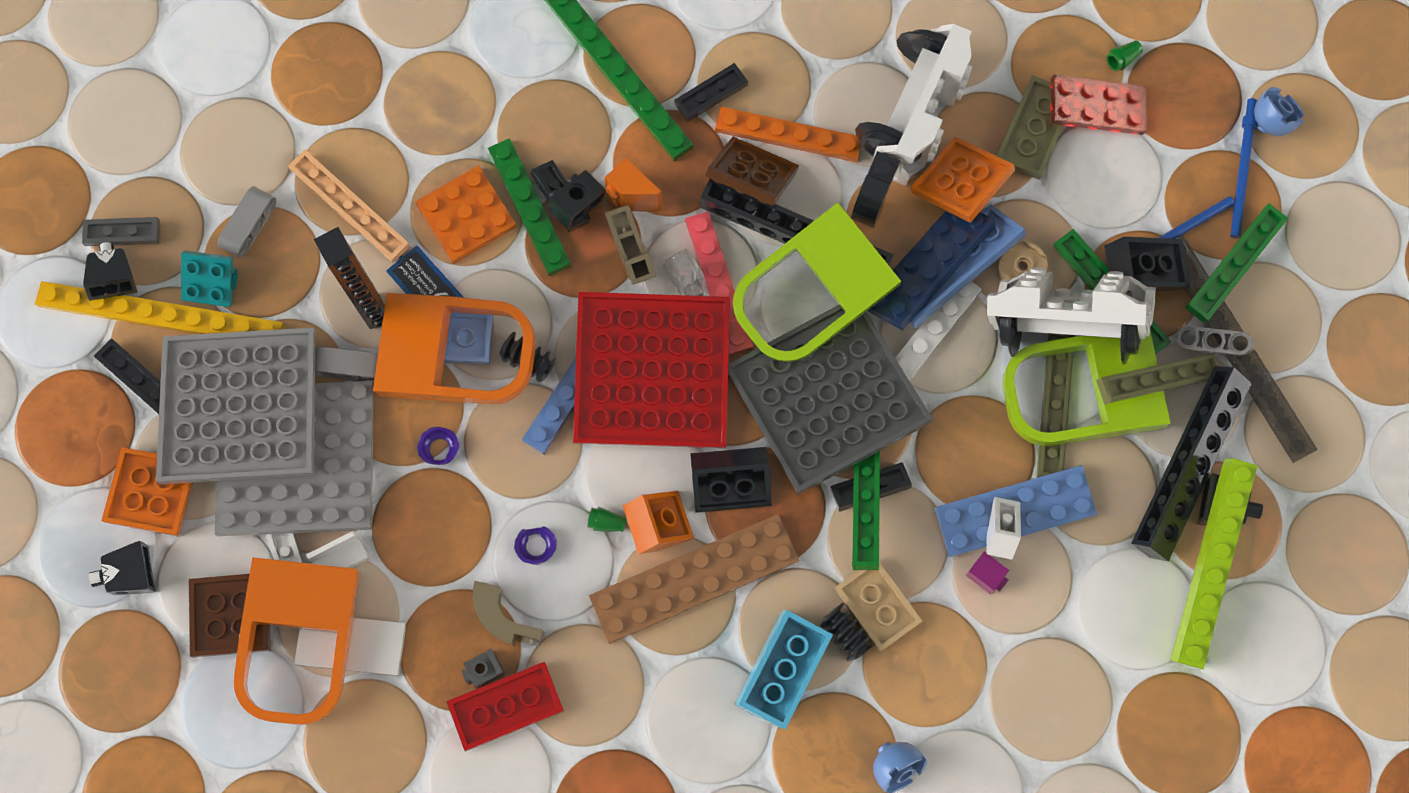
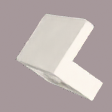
(342, 552)

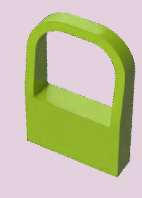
(844, 265)
(1104, 359)

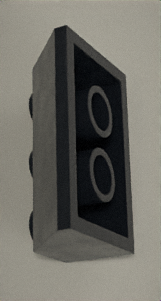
(731, 479)

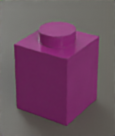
(988, 573)

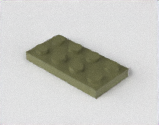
(1031, 132)

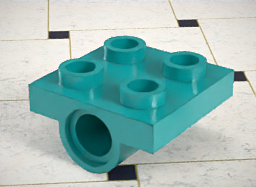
(208, 278)

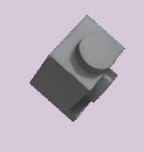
(492, 669)

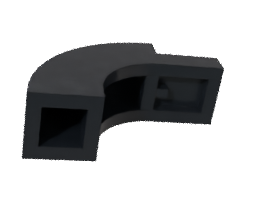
(874, 189)

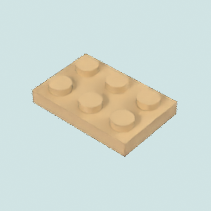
(878, 606)

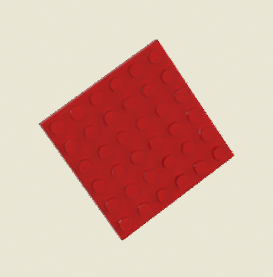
(651, 370)

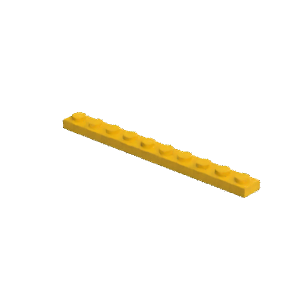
(148, 312)

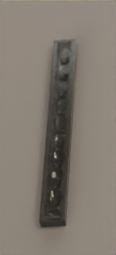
(1263, 387)

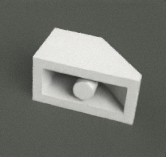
(1004, 528)

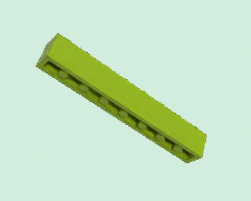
(1214, 563)

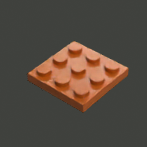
(962, 179)
(466, 214)
(140, 501)

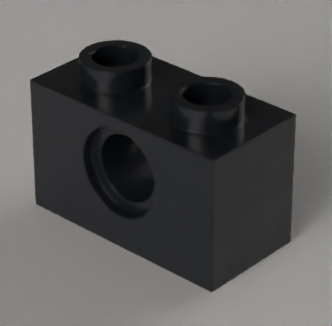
(570, 210)

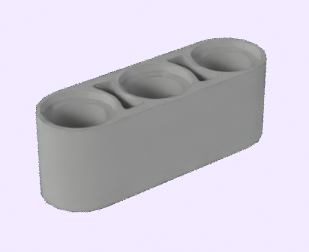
(246, 222)
(1204, 334)
(345, 364)

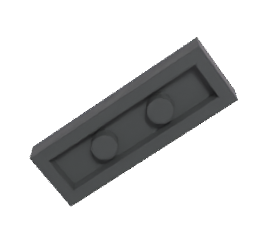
(121, 231)

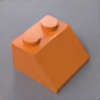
(631, 187)
(657, 521)

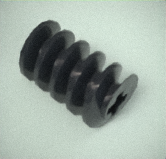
(512, 350)
(846, 633)

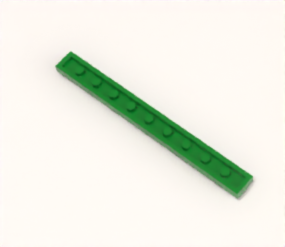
(622, 77)

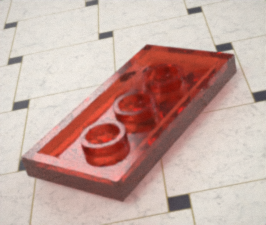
(1098, 104)

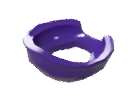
(434, 434)
(521, 542)

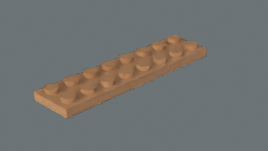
(693, 578)

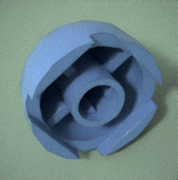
(1277, 113)
(896, 765)

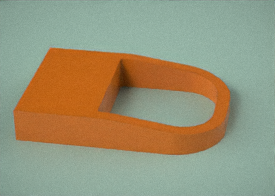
(416, 343)
(297, 598)

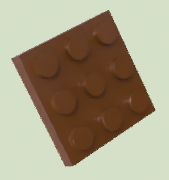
(752, 171)
(217, 614)

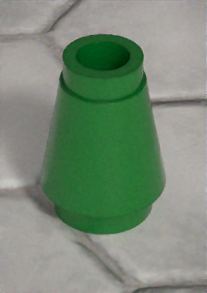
(1123, 55)
(605, 520)

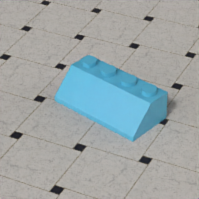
(783, 669)

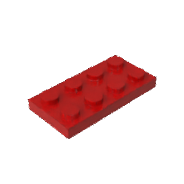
(505, 706)

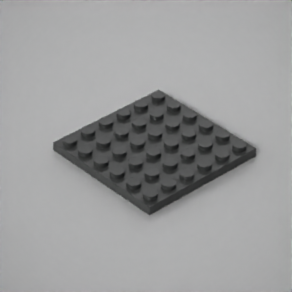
(833, 403)

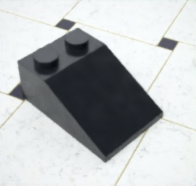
(1150, 261)

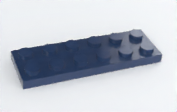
(931, 265)

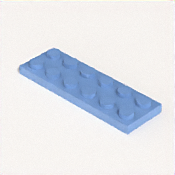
(993, 246)
(1043, 505)

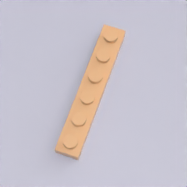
(349, 206)

